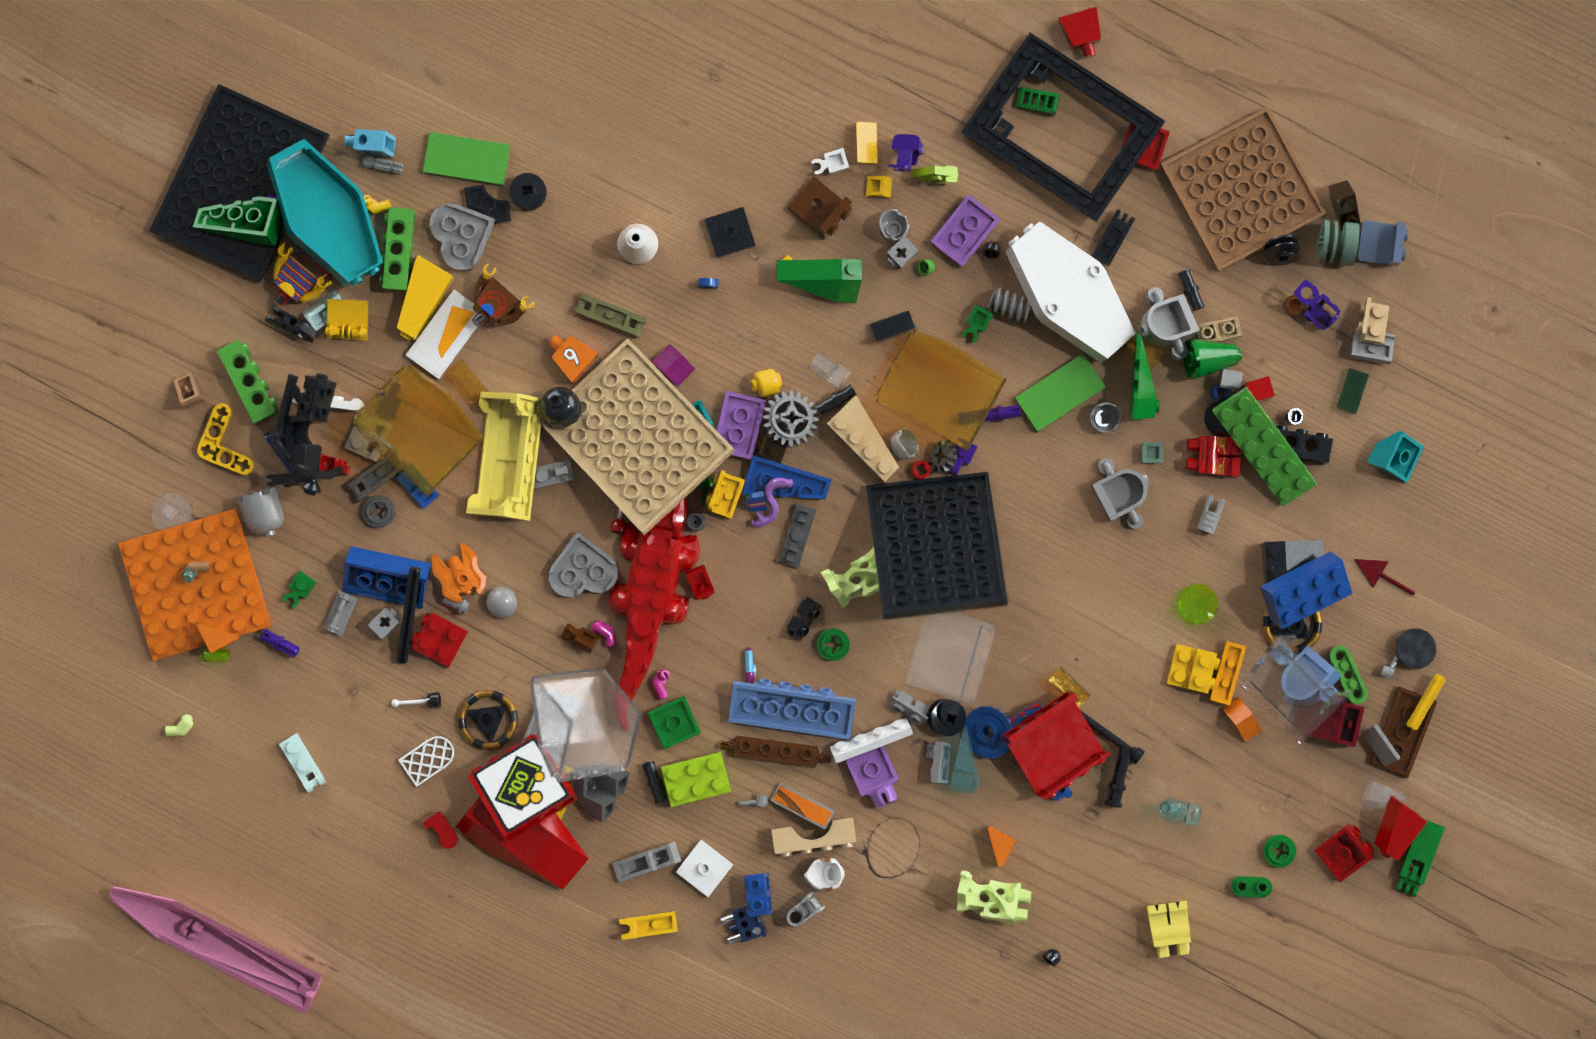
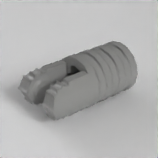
(1208, 519)

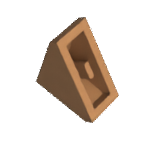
(188, 390)

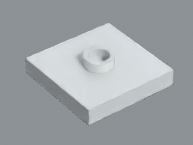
(704, 868)

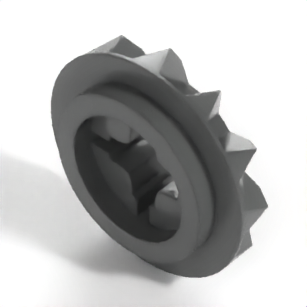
(946, 464)
(370, 507)

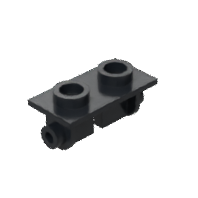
(800, 627)

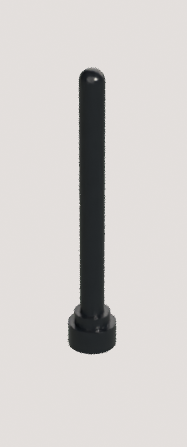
(1136, 753)

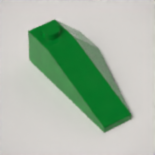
(248, 221)
(829, 278)
(1143, 396)

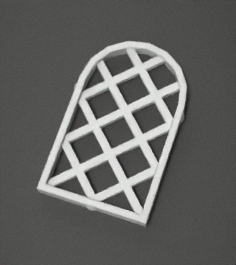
(441, 767)

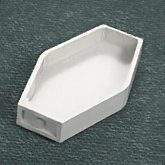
(1069, 291)

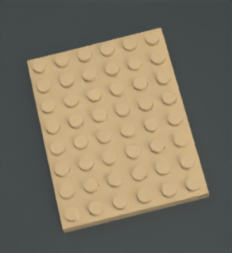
(640, 437)

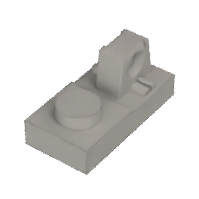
(553, 474)
(940, 767)

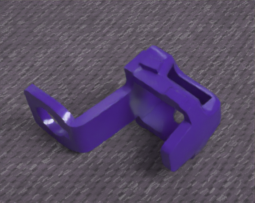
(908, 150)
(1316, 306)

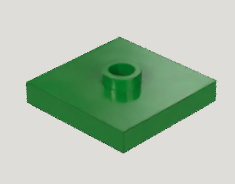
(674, 722)

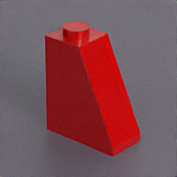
(1398, 829)

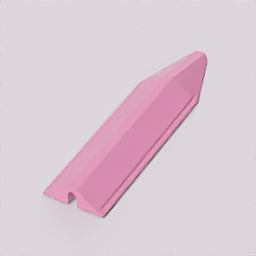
(221, 947)

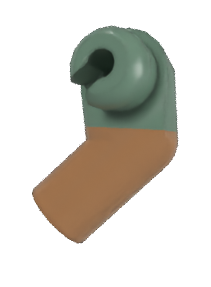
(193, 569)

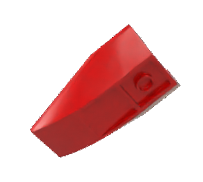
(542, 851)

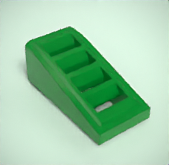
(1048, 95)

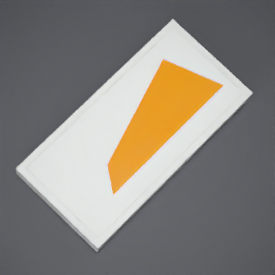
(444, 335)

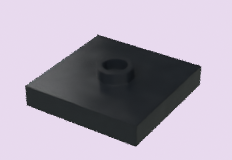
(730, 232)

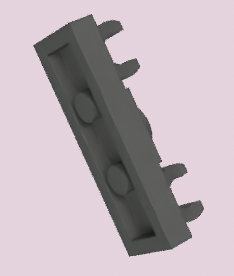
(797, 535)

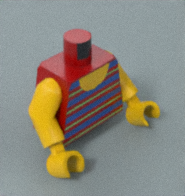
(295, 279)

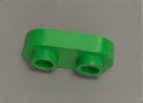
(1251, 886)

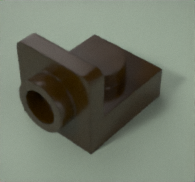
(770, 450)

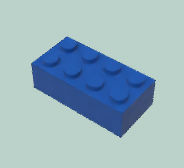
(1306, 590)

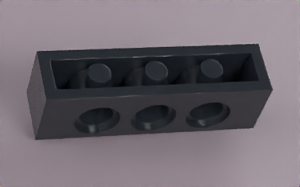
(1322, 444)

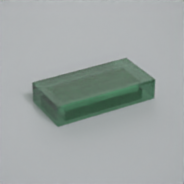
(1352, 390)

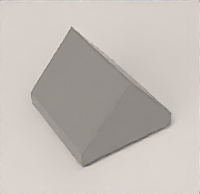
(1230, 379)

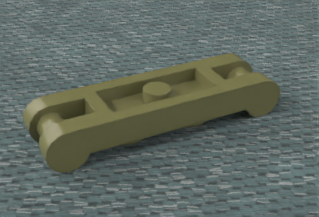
(610, 315)

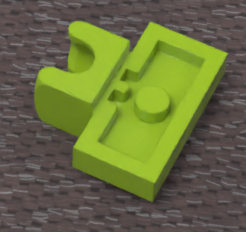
(938, 174)

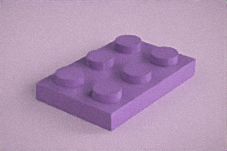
(965, 230)
(741, 422)

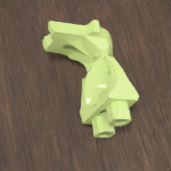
(842, 585)
(999, 907)

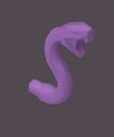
(773, 484)

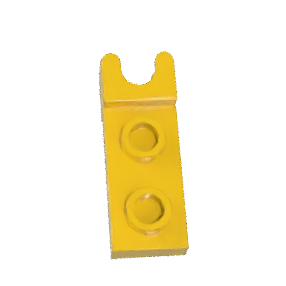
(650, 925)

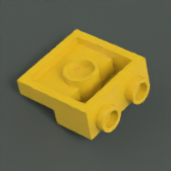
(1193, 669)

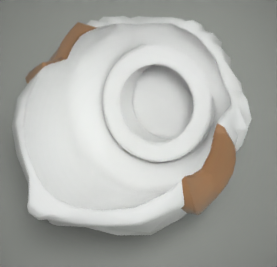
(825, 874)

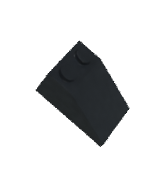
(1285, 556)

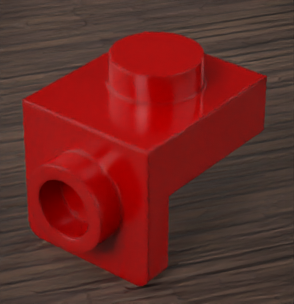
(700, 582)

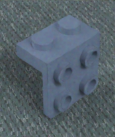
(1382, 243)

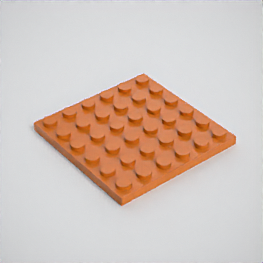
(222, 599)

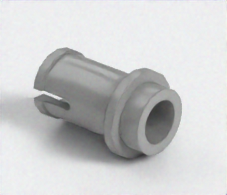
(460, 607)

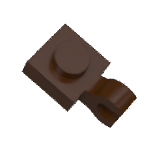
(582, 638)

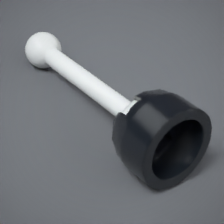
(433, 701)

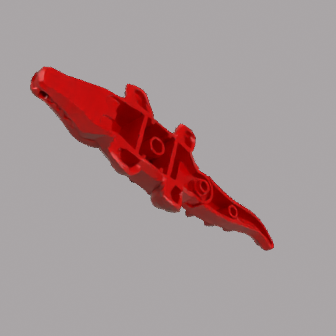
(652, 589)

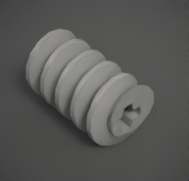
(1009, 304)

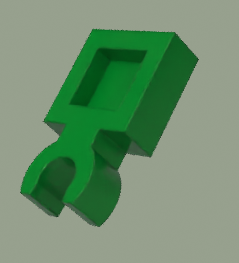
(978, 320)
(301, 586)

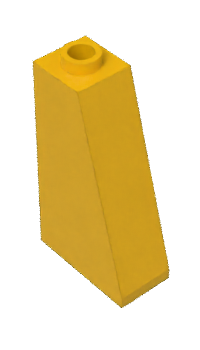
(422, 297)

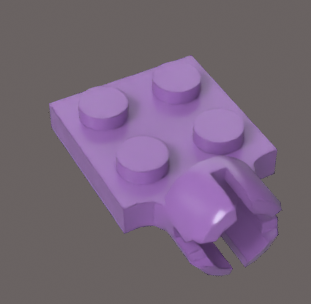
(874, 775)

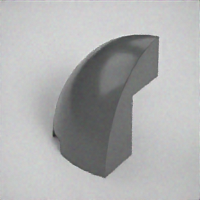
(600, 793)

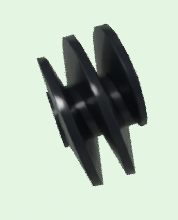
(528, 181)
(1281, 250)
(946, 717)

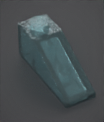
(965, 769)

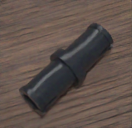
(1191, 290)
(836, 399)
(654, 782)

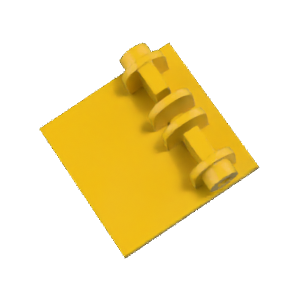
(347, 319)

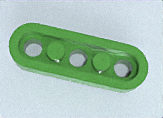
(1348, 664)

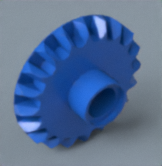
(982, 740)

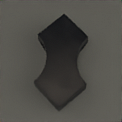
(479, 199)

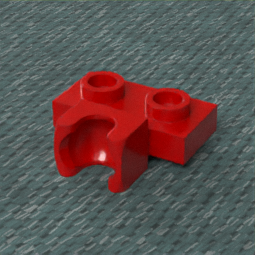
(328, 463)

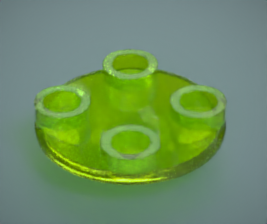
(1197, 604)

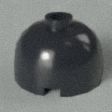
(560, 407)

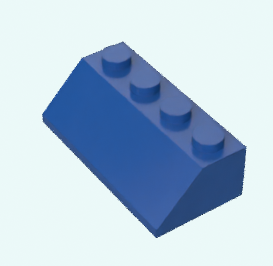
(382, 576)

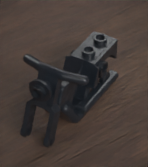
(292, 437)

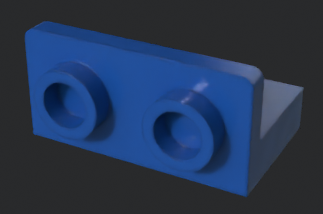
(758, 894)

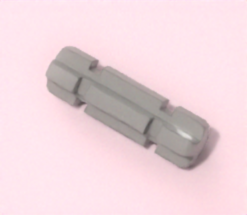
(383, 165)

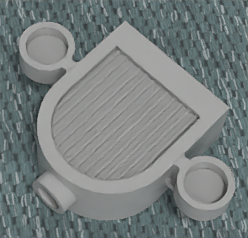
(1168, 322)
(1121, 492)

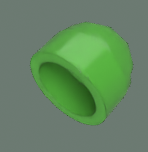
(925, 267)

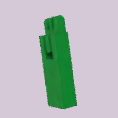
(1422, 850)

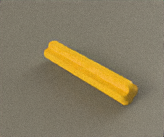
(1426, 702)

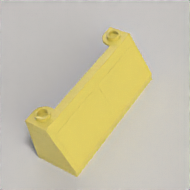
(507, 456)

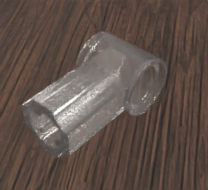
(833, 373)

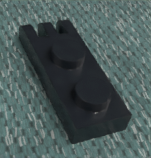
(1112, 238)

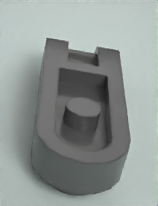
(372, 479)

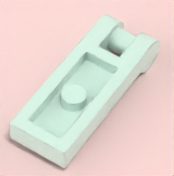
(302, 762)

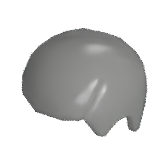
(893, 225)
(1105, 417)
(904, 444)
(501, 602)

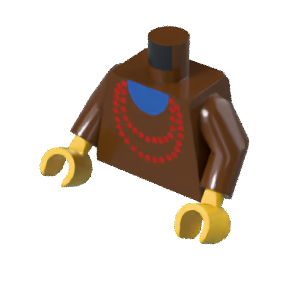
(495, 303)

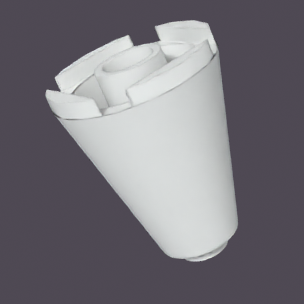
(639, 251)

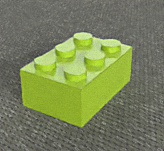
(696, 779)

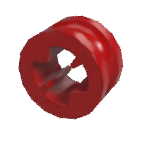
(915, 472)

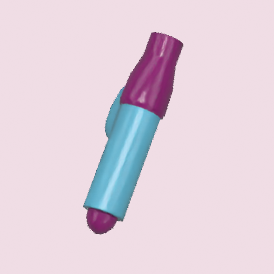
(750, 668)

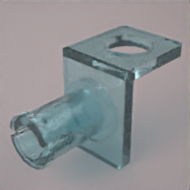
(1180, 811)

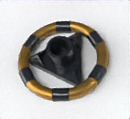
(1299, 629)
(487, 719)

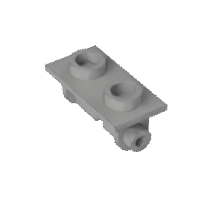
(340, 613)
(902, 704)

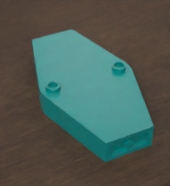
(325, 213)

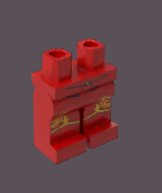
(1208, 459)

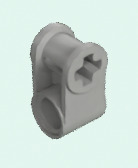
(805, 909)

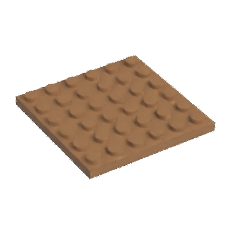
(1243, 188)

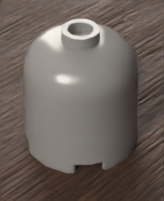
(262, 511)

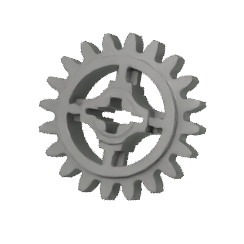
(791, 410)

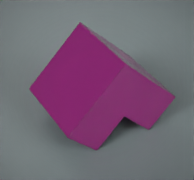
(673, 365)

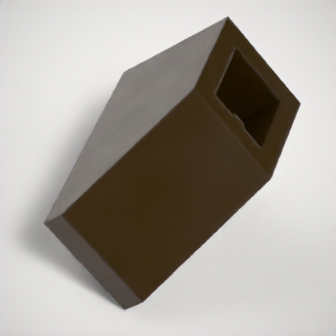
(1344, 203)

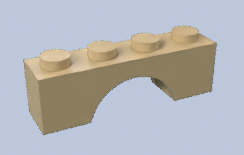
(840, 833)

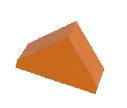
(215, 638)
(1242, 719)
(1000, 844)

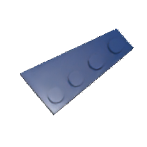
(804, 482)

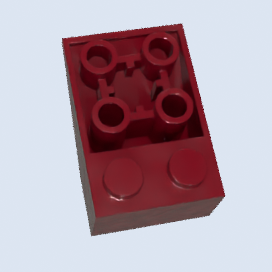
(1342, 725)

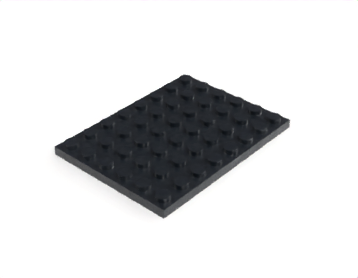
(226, 166)
(936, 545)

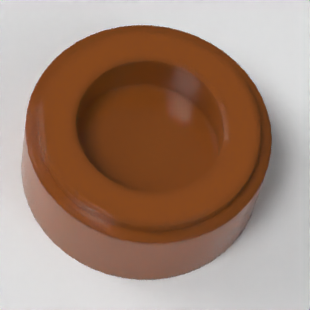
(1293, 306)

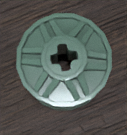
(1338, 242)

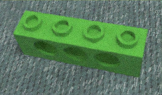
(395, 217)
(229, 355)

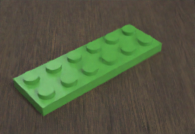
(1264, 446)

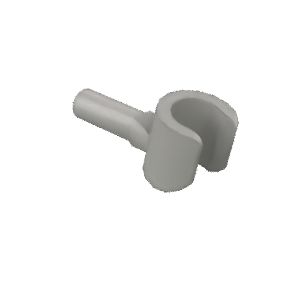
(1387, 671)
(760, 801)

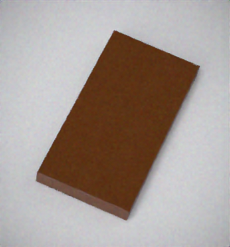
(1402, 738)

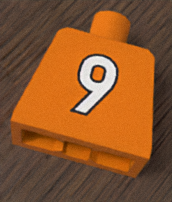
(572, 356)

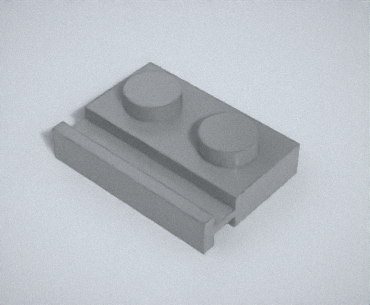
(1372, 352)

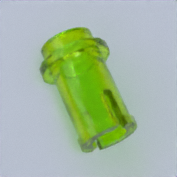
(221, 655)

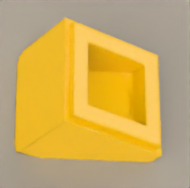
(879, 186)

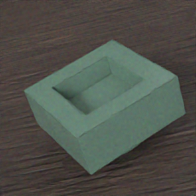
(1152, 452)

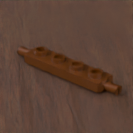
(775, 751)

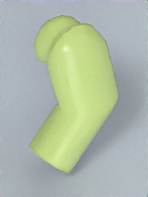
(182, 727)

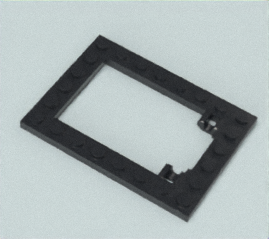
(1025, 62)

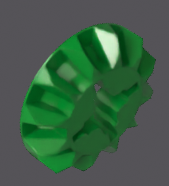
(825, 638)
(1284, 859)

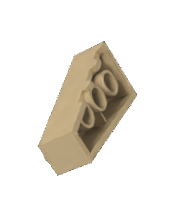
(862, 438)

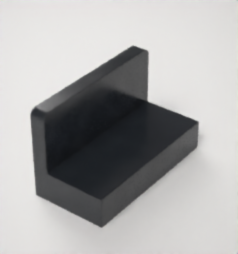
(893, 327)

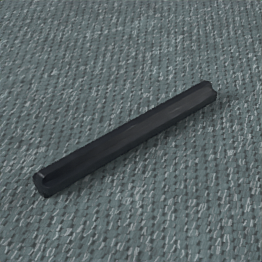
(408, 615)

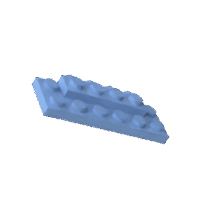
(792, 708)

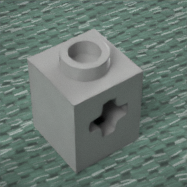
(903, 244)
(376, 623)

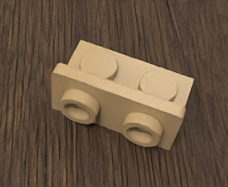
(1373, 323)

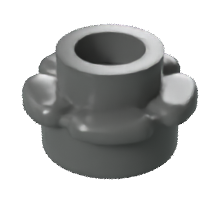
(700, 522)

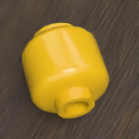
(766, 383)

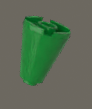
(1209, 357)

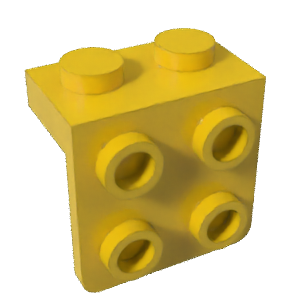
(726, 494)

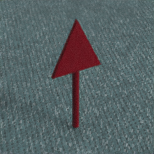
(1373, 570)

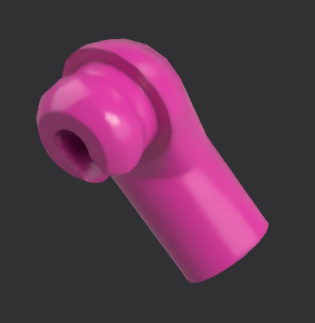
(605, 630)
(659, 682)

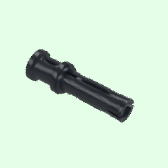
(1117, 784)

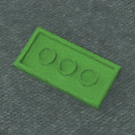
(466, 158)
(1060, 392)

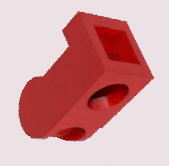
(444, 830)

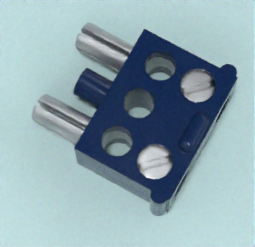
(755, 925)

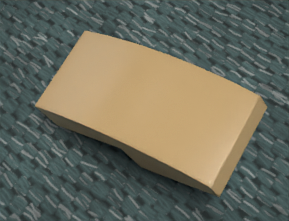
(1220, 330)

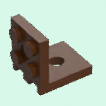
(826, 219)

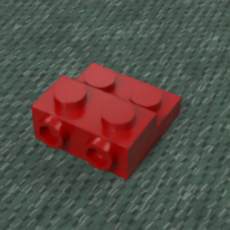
(439, 639)
(1345, 852)

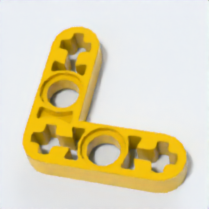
(215, 443)

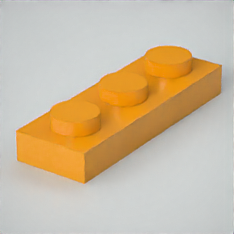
(1228, 673)

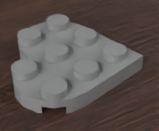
(461, 233)
(582, 568)

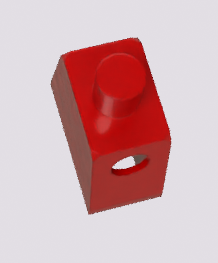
(1082, 30)

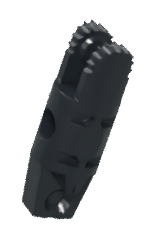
(299, 329)

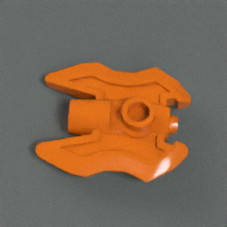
(459, 577)

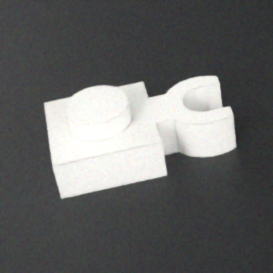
(834, 162)

